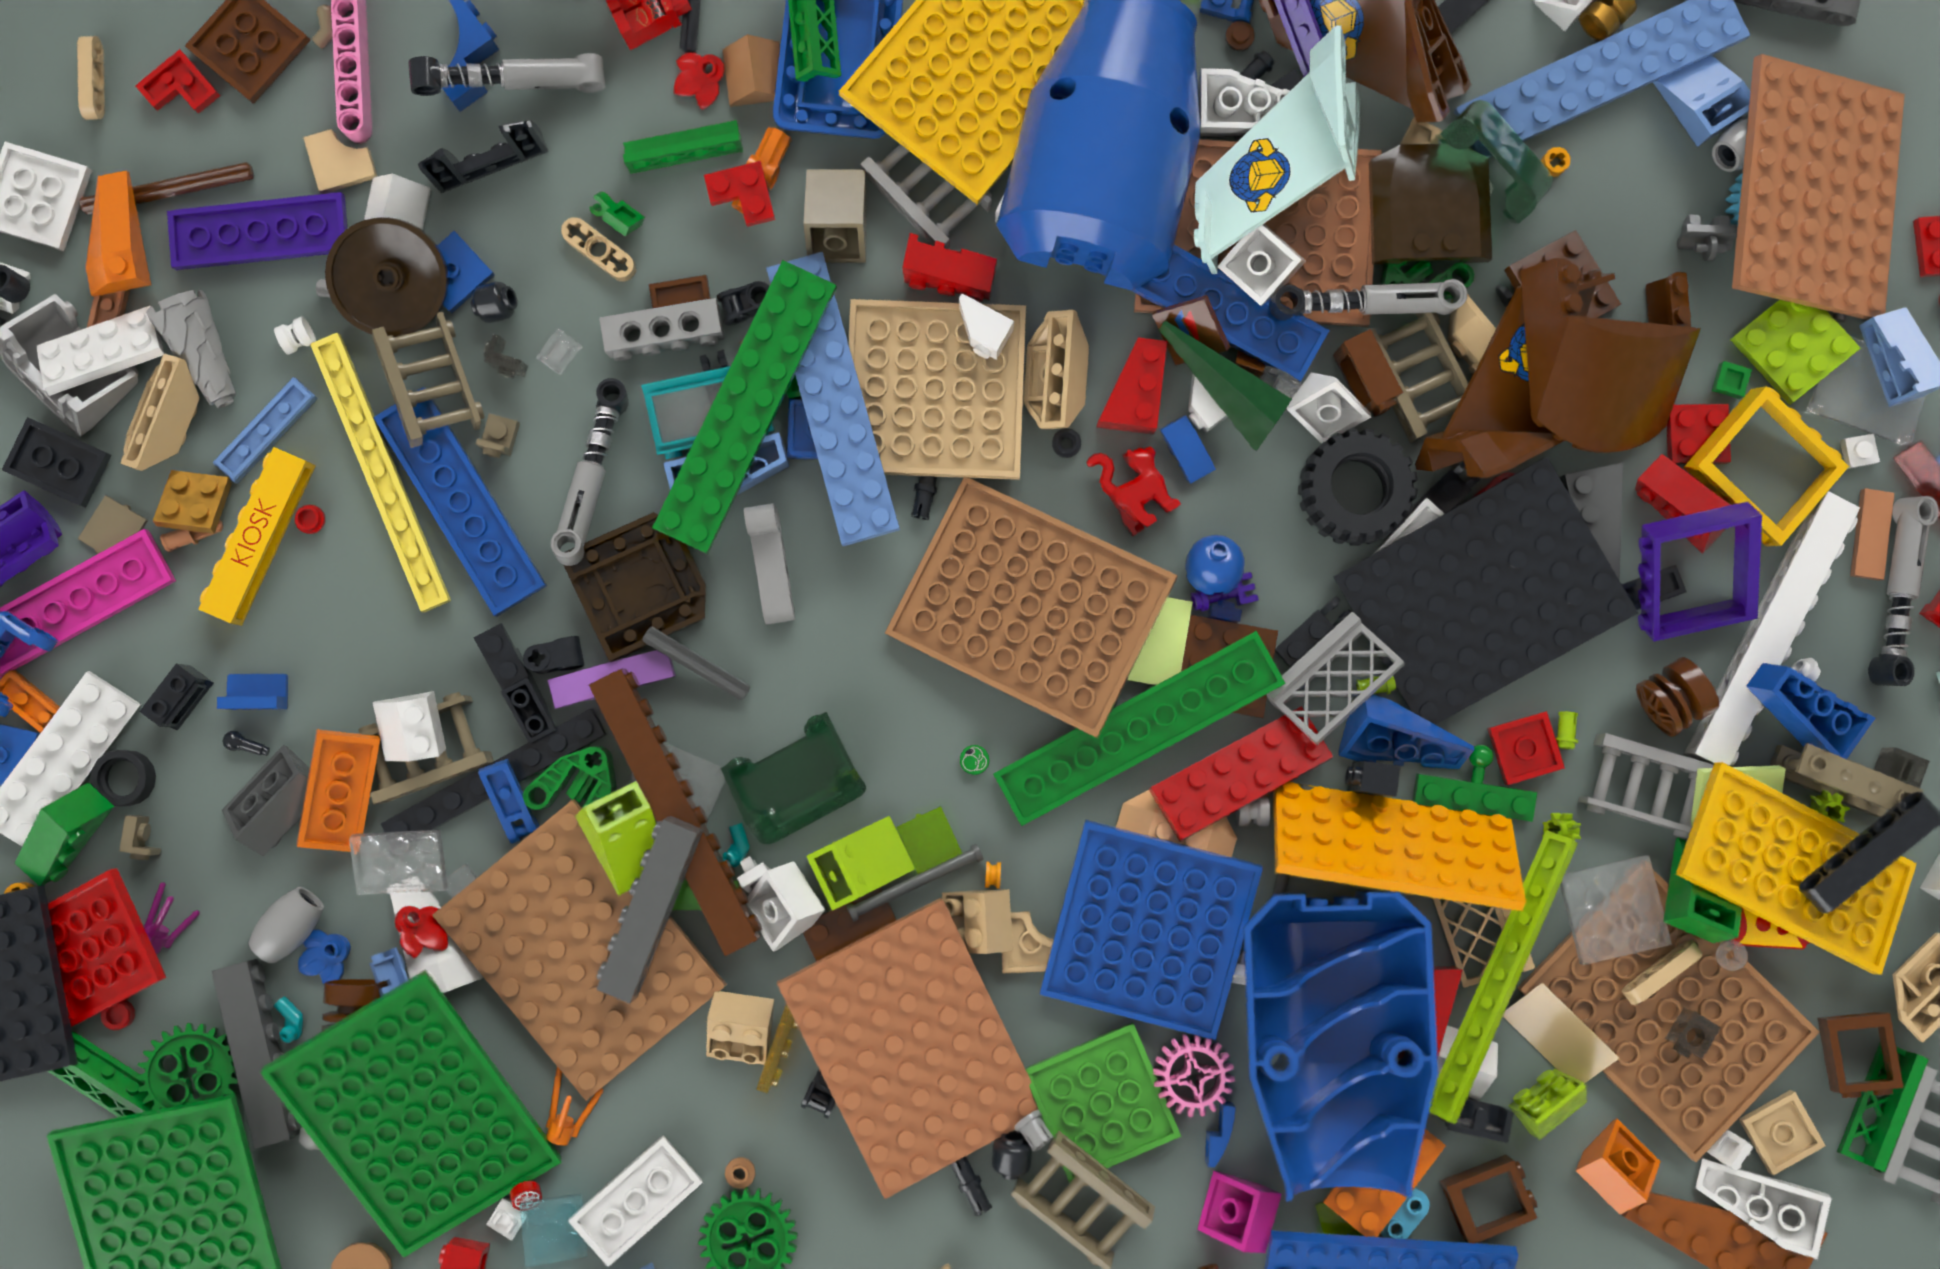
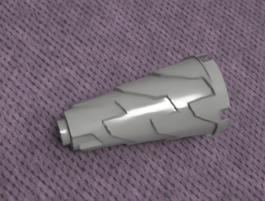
(192, 336)

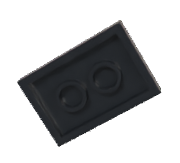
(56, 462)

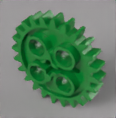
(160, 1082)
(738, 1213)

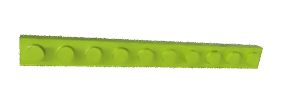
(1501, 977)

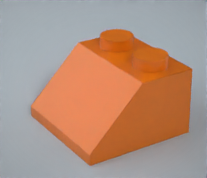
(1619, 1167)

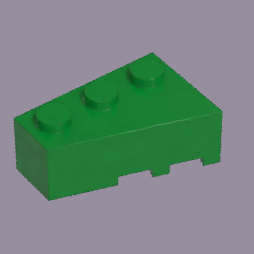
(62, 833)

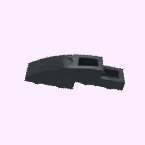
(516, 683)

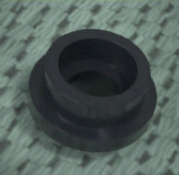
(1070, 434)

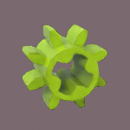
(1836, 810)
(1563, 825)

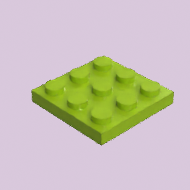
(1794, 347)

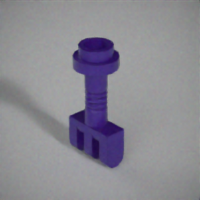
(1202, 600)

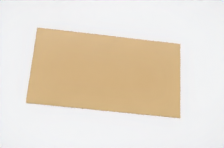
(1559, 1034)

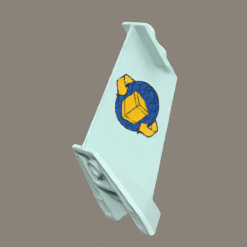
(1283, 155)

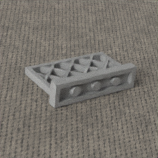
(1320, 657)

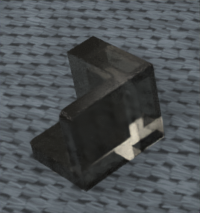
(1902, 765)

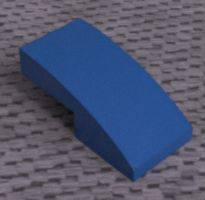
(1187, 449)
(1217, 1140)

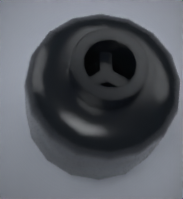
(494, 302)
(1011, 1155)

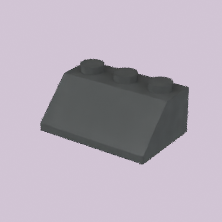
(269, 802)

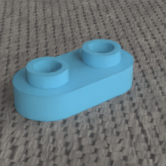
(1407, 1217)

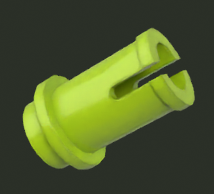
(1387, 687)
(1567, 730)

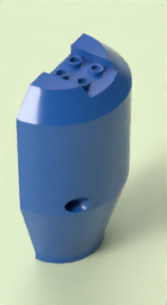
(1108, 144)
(1339, 1000)

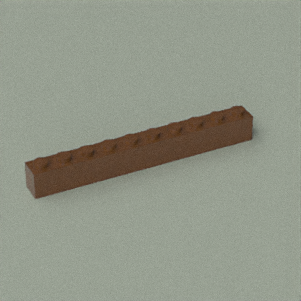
(671, 796)

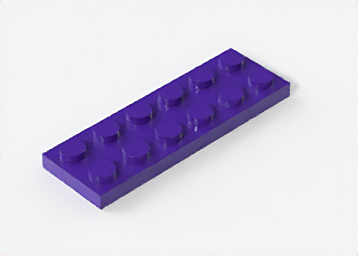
(255, 230)

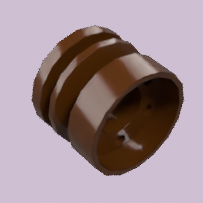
(1677, 696)
(349, 997)

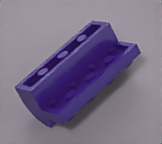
(25, 534)

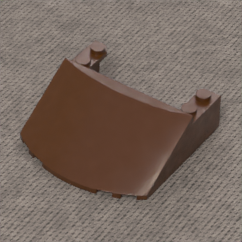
(1602, 378)

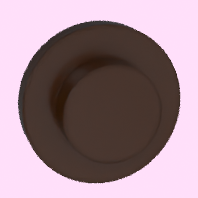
(1240, 35)

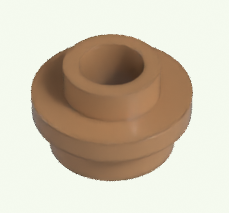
(742, 1163)

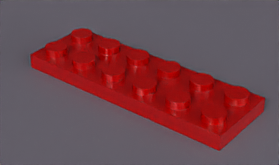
(1237, 775)

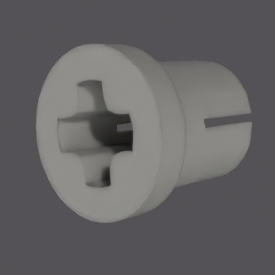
(1034, 1130)

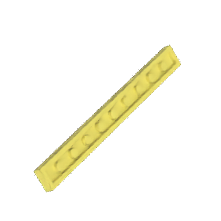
(380, 472)

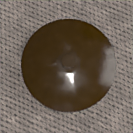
(386, 276)

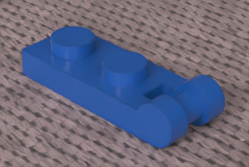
(508, 800)

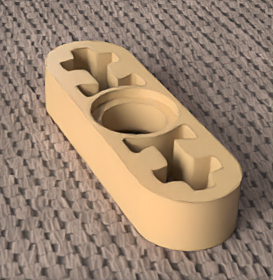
(91, 77)
(587, 230)
(1662, 972)

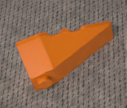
(115, 245)

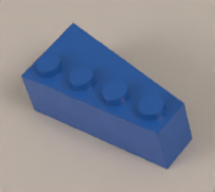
(1808, 710)

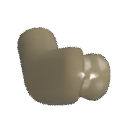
(325, 34)

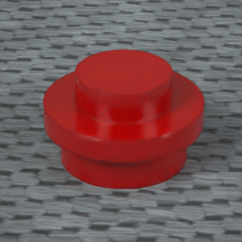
(309, 519)

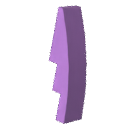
(575, 688)

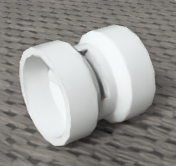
(294, 335)

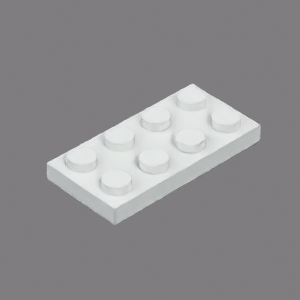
(98, 351)
(635, 1200)

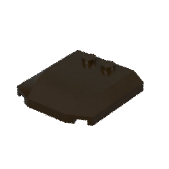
(1430, 205)
(635, 583)

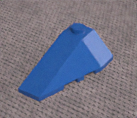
(1395, 734)

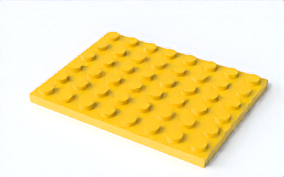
(959, 82)

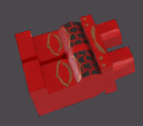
(646, 19)

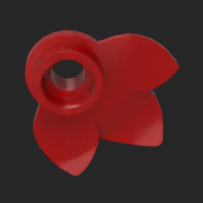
(695, 80)
(423, 933)

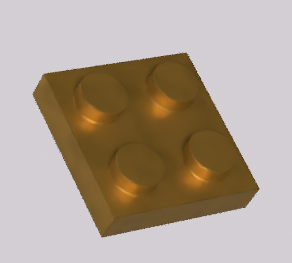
(192, 501)

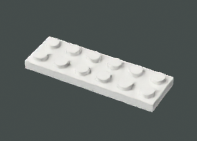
(63, 753)

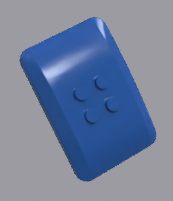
(816, 103)

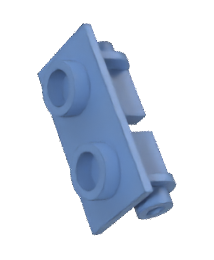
(389, 967)

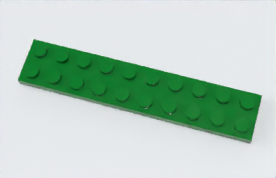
(744, 407)
(1140, 728)

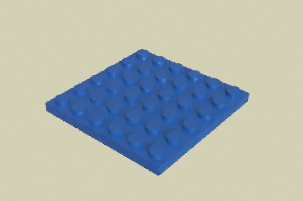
(1150, 929)

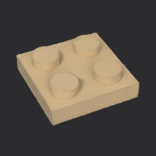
(1782, 1132)

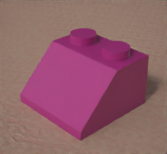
(1239, 1212)

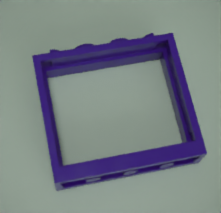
(1745, 573)

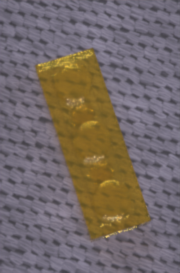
(780, 1048)

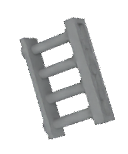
(918, 213)
(1641, 756)
(1907, 1140)

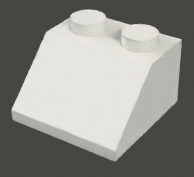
(1261, 264)
(409, 727)
(784, 905)

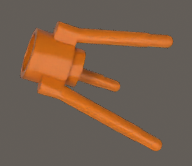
(560, 1125)

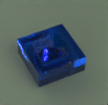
(1225, 611)

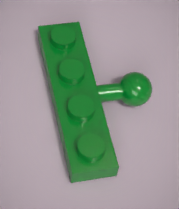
(1475, 794)

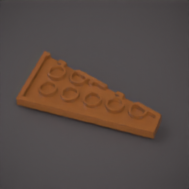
(1713, 1235)

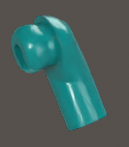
(739, 847)
(293, 1020)

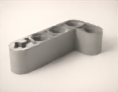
(770, 563)

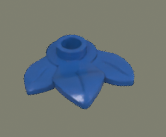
(320, 957)

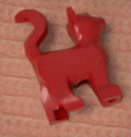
(1134, 494)

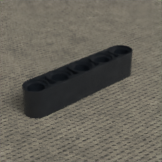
(1871, 852)

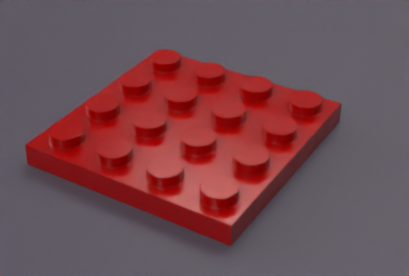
(101, 947)

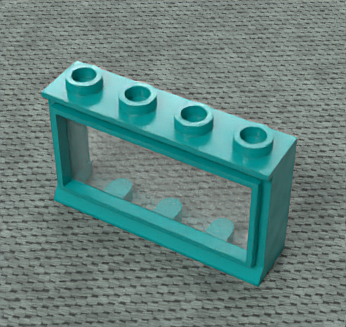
(680, 407)

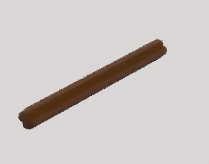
(182, 184)

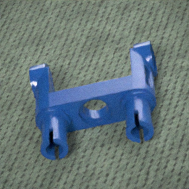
(14, 627)

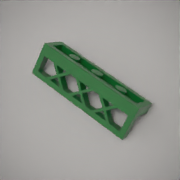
(808, 42)
(682, 147)
(104, 1078)
(1889, 1116)

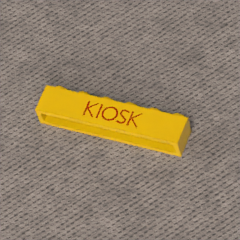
(256, 536)

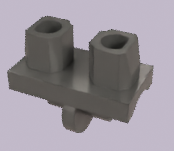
(1707, 238)

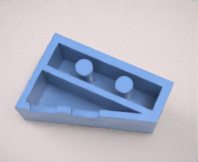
(1901, 356)

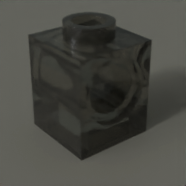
(1705, 1034)

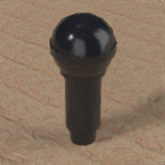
(235, 741)

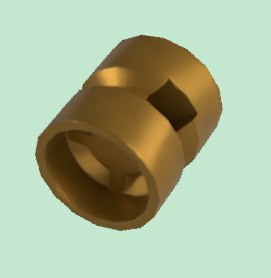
(1605, 16)

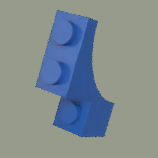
(473, 47)

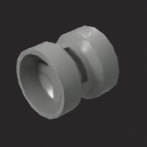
(1255, 812)

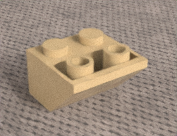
(982, 919)
(739, 1027)

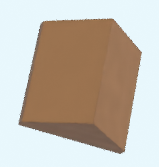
(751, 70)

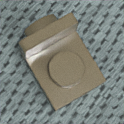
(498, 436)
(134, 834)

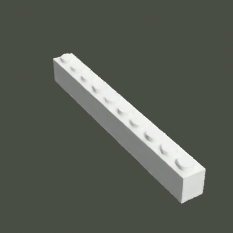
(1778, 623)

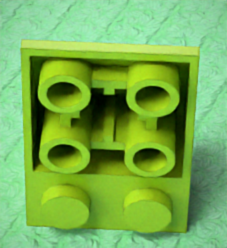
(619, 833)
(860, 862)
(1548, 1102)

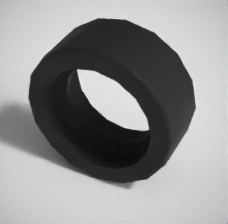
(145, 770)

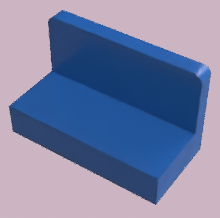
(255, 692)

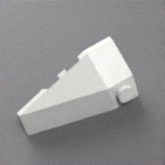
(1233, 102)
(448, 967)
(1778, 1209)

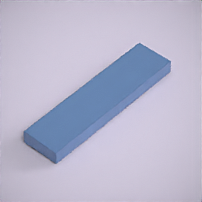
(265, 430)

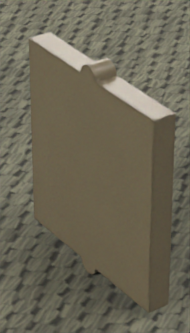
(111, 525)

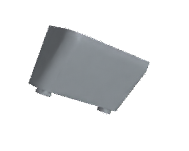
(76, 407)

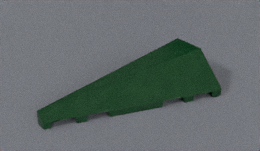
(1243, 397)

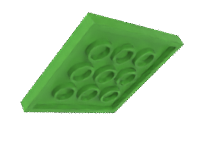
(1104, 1098)

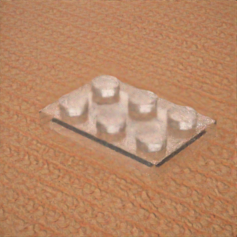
(398, 862)

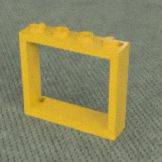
(1703, 470)

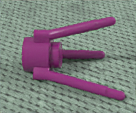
(156, 931)

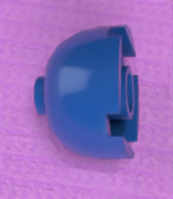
(1215, 565)

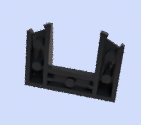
(447, 173)

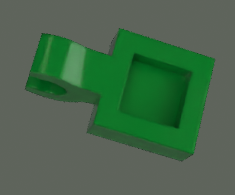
(618, 215)

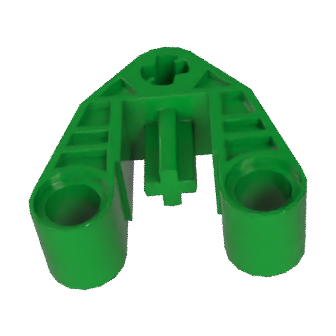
(1393, 275)
(557, 776)

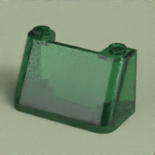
(1531, 176)
(795, 782)

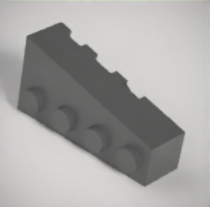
(1599, 501)

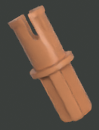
(180, 538)

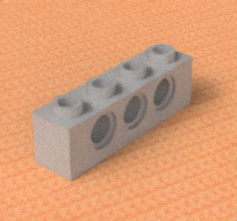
(617, 328)

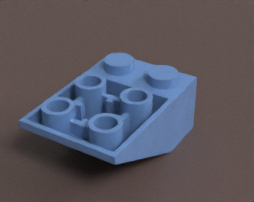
(1705, 98)

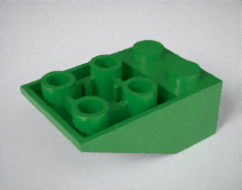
(1698, 909)

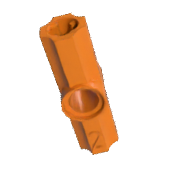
(770, 153)

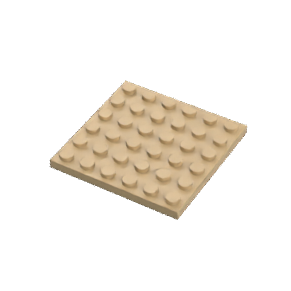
(934, 398)

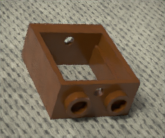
(1368, 373)
(1833, 1058)
(1454, 1184)

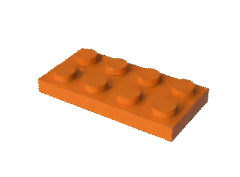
(337, 789)
(1373, 1208)

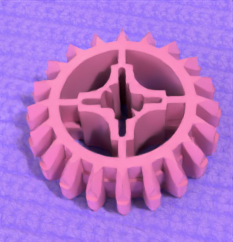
(1199, 1101)

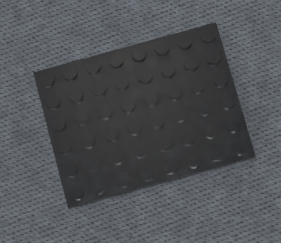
(1487, 592)

